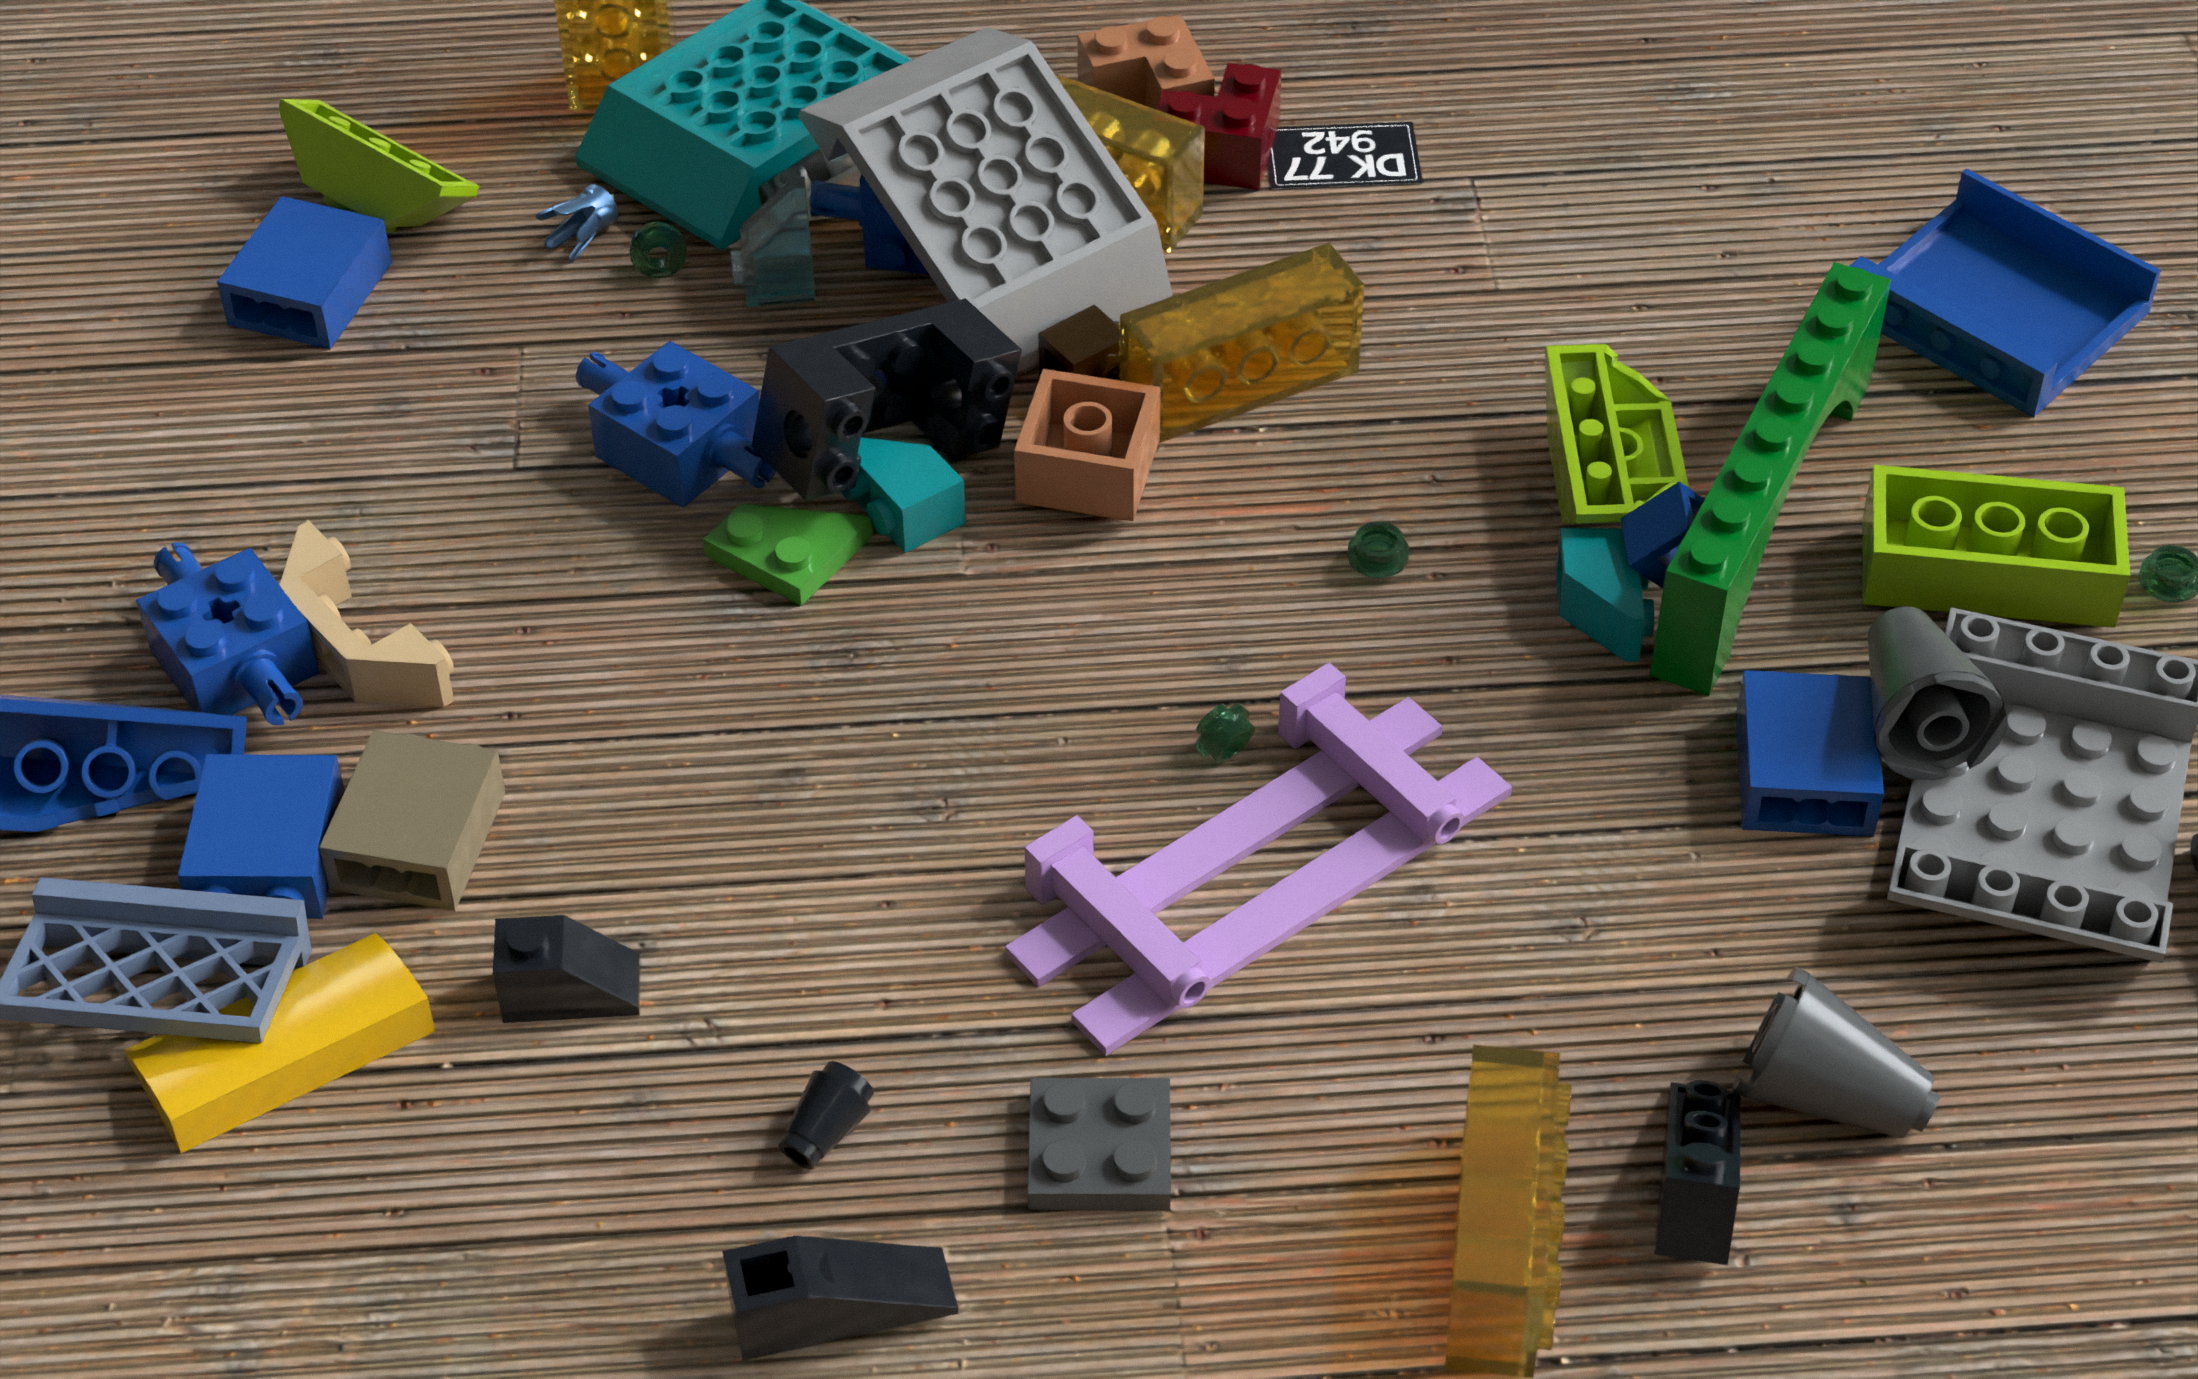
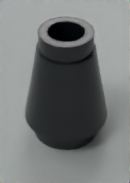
(826, 1113)

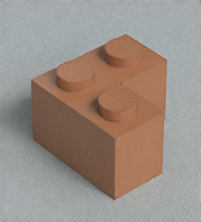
(1144, 60)

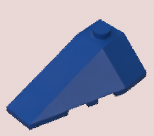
(99, 758)

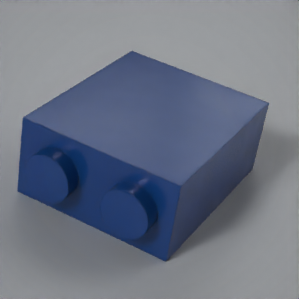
(305, 272)
(1808, 754)
(262, 827)

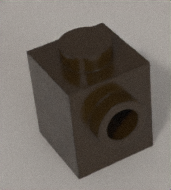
(1082, 345)

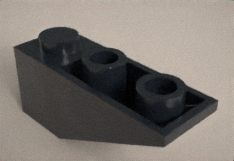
(1699, 1173)
(830, 1290)

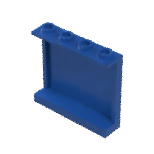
(2011, 294)

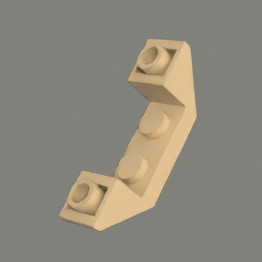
(393, 670)

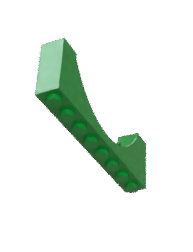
(1716, 563)

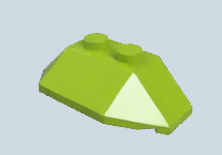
(367, 170)
(1606, 435)

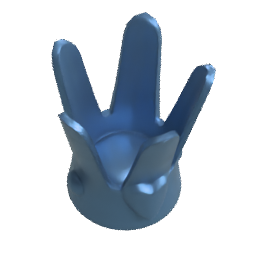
(591, 212)

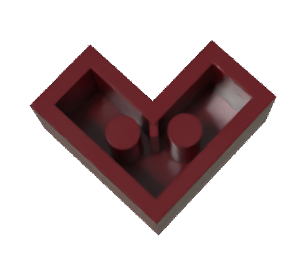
(1236, 122)

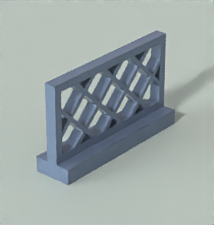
(155, 928)

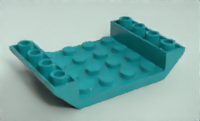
(723, 111)

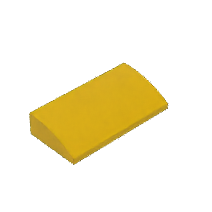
(325, 1026)

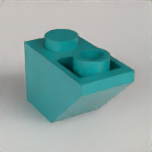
(908, 491)
(1602, 591)

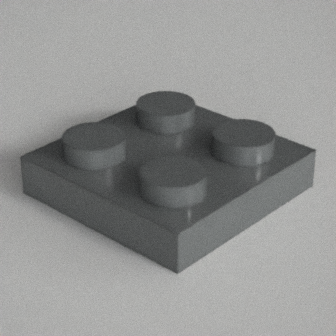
(1099, 1144)

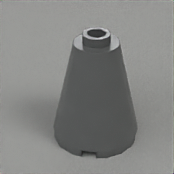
(1929, 698)
(1835, 1064)

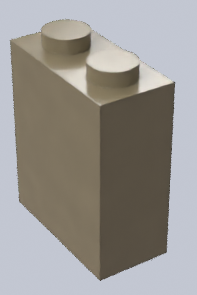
(413, 820)

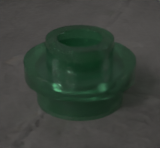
(658, 235)
(1378, 550)
(2170, 574)
(1224, 732)

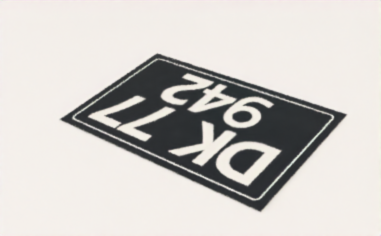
(1344, 155)

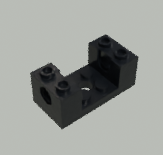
(926, 366)

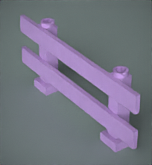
(1180, 973)

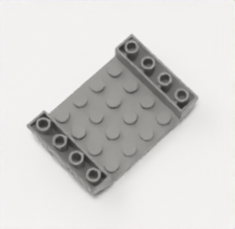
(998, 185)
(2076, 804)

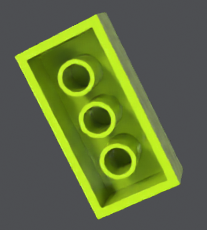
(1995, 545)

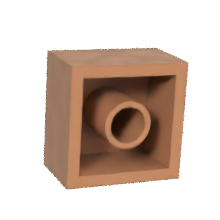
(1087, 444)

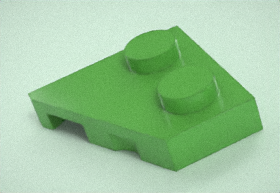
(787, 547)

